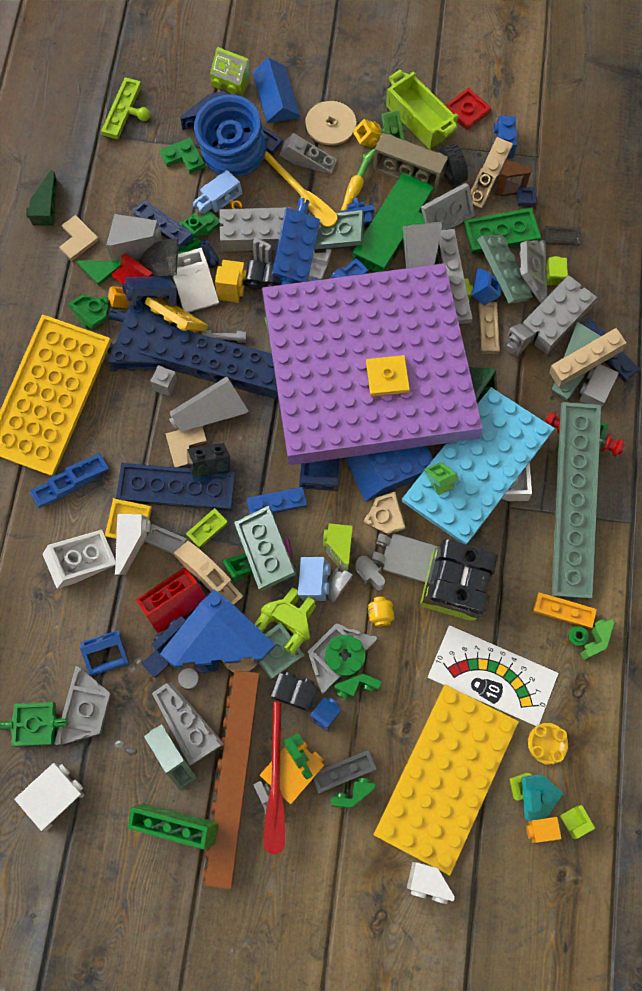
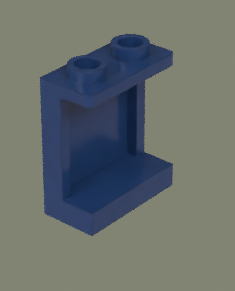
(149, 287)
(320, 475)

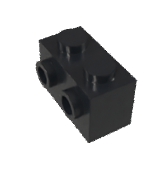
(208, 460)

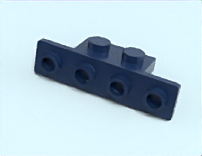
(155, 663)

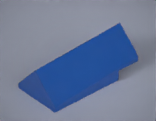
(275, 92)

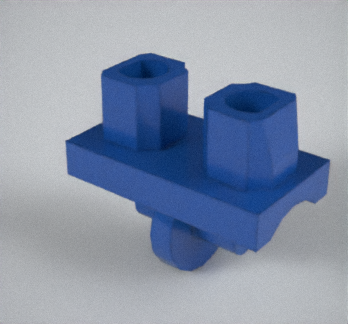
(367, 210)

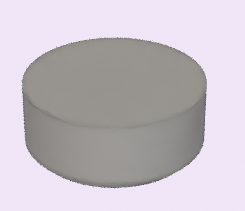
(188, 678)

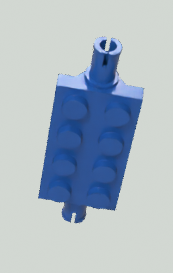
(296, 245)

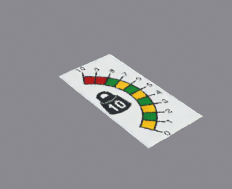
(493, 675)

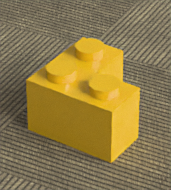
(230, 281)

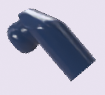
(213, 258)

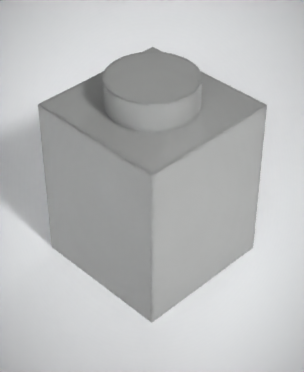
(164, 381)

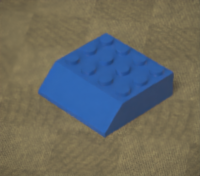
(388, 470)

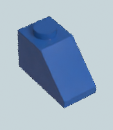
(325, 713)

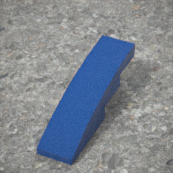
(69, 481)

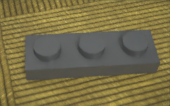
(344, 771)

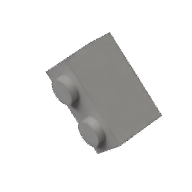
(599, 385)

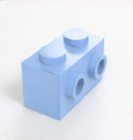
(313, 578)

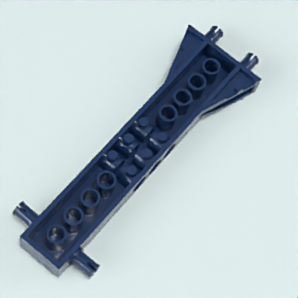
(152, 342)

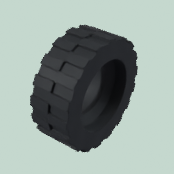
(456, 166)

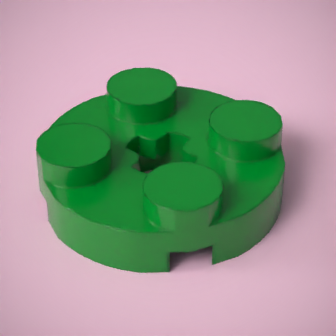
(353, 663)

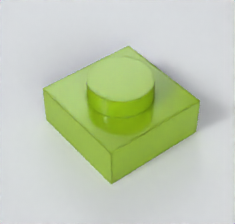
(516, 785)

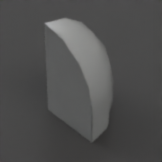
(337, 583)

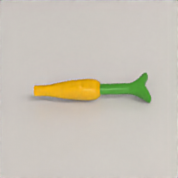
(357, 182)

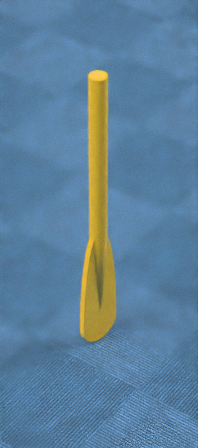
(316, 206)

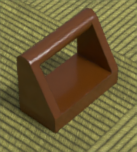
(510, 170)

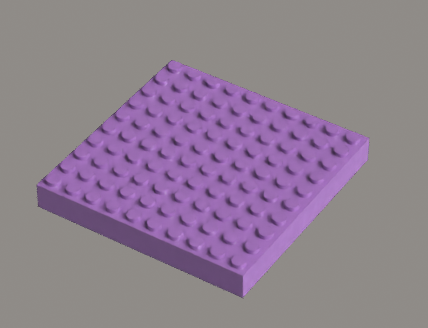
(320, 354)

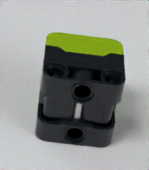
(459, 580)

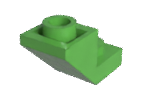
(601, 634)

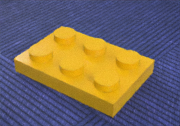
(176, 314)

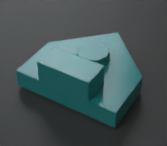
(539, 796)

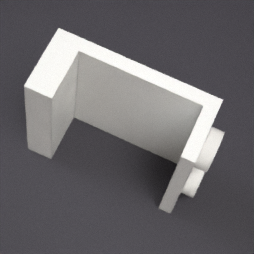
(49, 796)

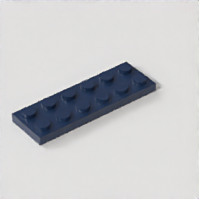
(175, 487)

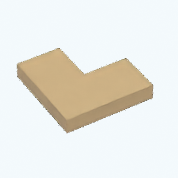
(81, 238)
(181, 441)

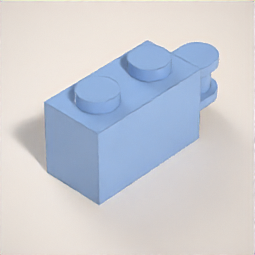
(218, 193)

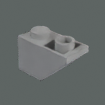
(518, 339)

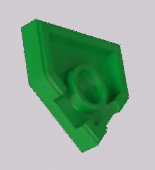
(90, 310)
(299, 757)

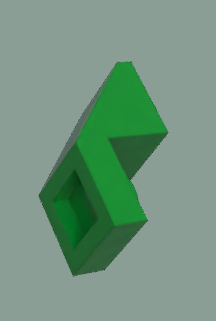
(201, 225)
(348, 687)
(360, 790)

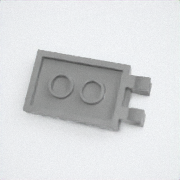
(404, 557)

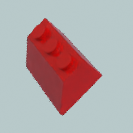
(171, 599)

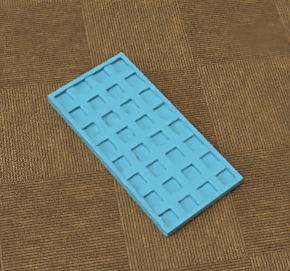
(483, 466)

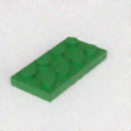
(514, 226)

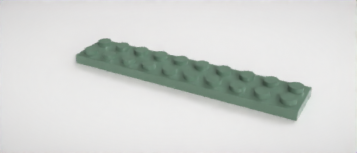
(576, 500)

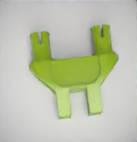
(290, 617)

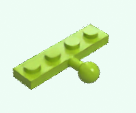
(123, 107)

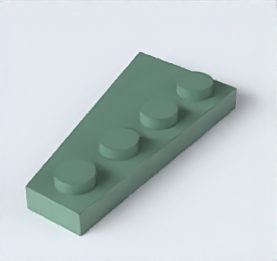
(580, 338)

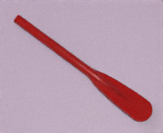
(274, 818)

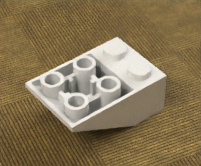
(194, 281)

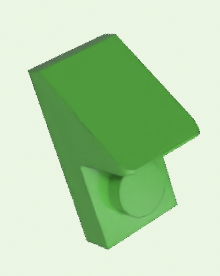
(392, 124)
(441, 477)

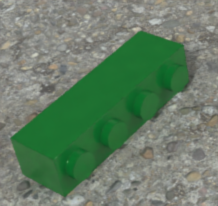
(173, 825)

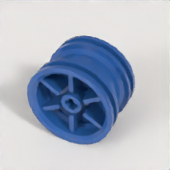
(226, 124)

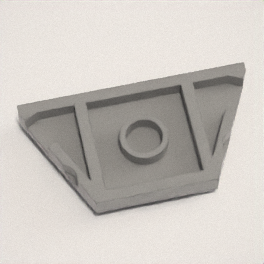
(534, 267)
(325, 676)
(84, 709)

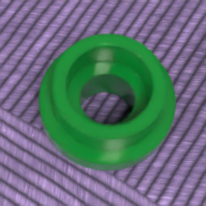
(574, 640)

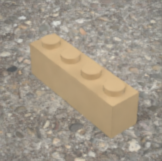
(587, 357)

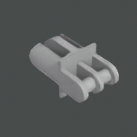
(370, 572)

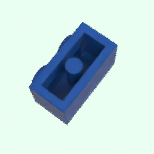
(506, 130)

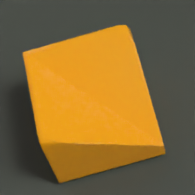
(117, 298)

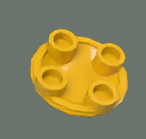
(548, 743)

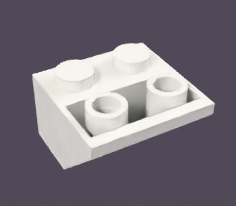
(429, 881)

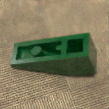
(42, 204)

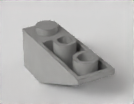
(307, 155)

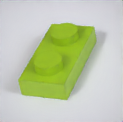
(207, 528)

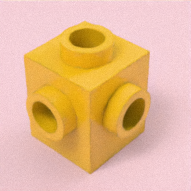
(368, 133)

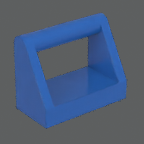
(99, 643)

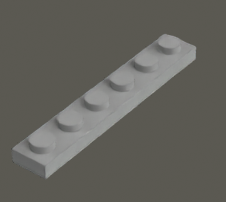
(450, 256)

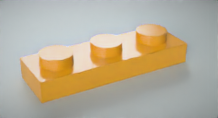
(564, 610)

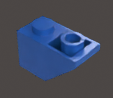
(485, 287)

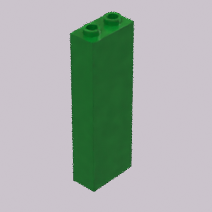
(385, 233)

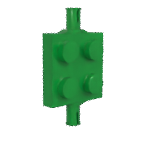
(33, 724)

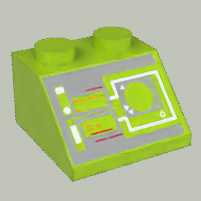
(230, 72)
(337, 543)

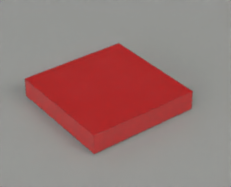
(468, 108)

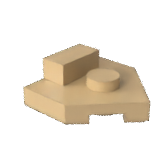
(386, 514)

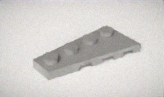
(187, 726)

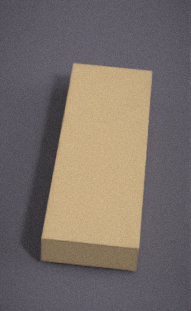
(488, 328)

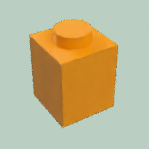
(543, 830)

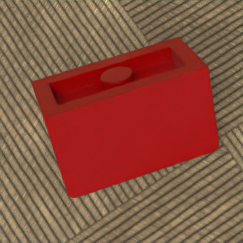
(130, 268)

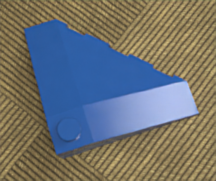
(216, 633)

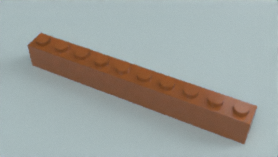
(232, 779)

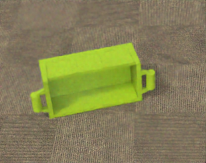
(420, 109)

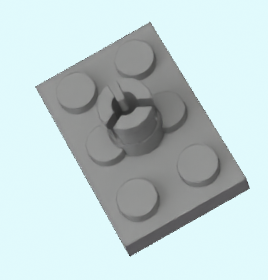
(450, 208)

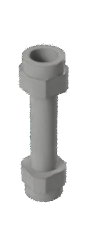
(240, 336)

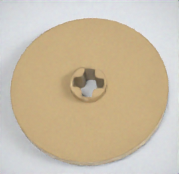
(338, 114)

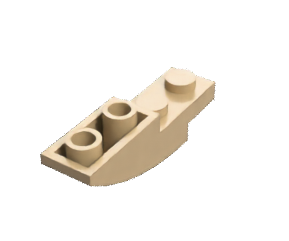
(490, 172)
(206, 571)

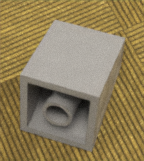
(131, 236)

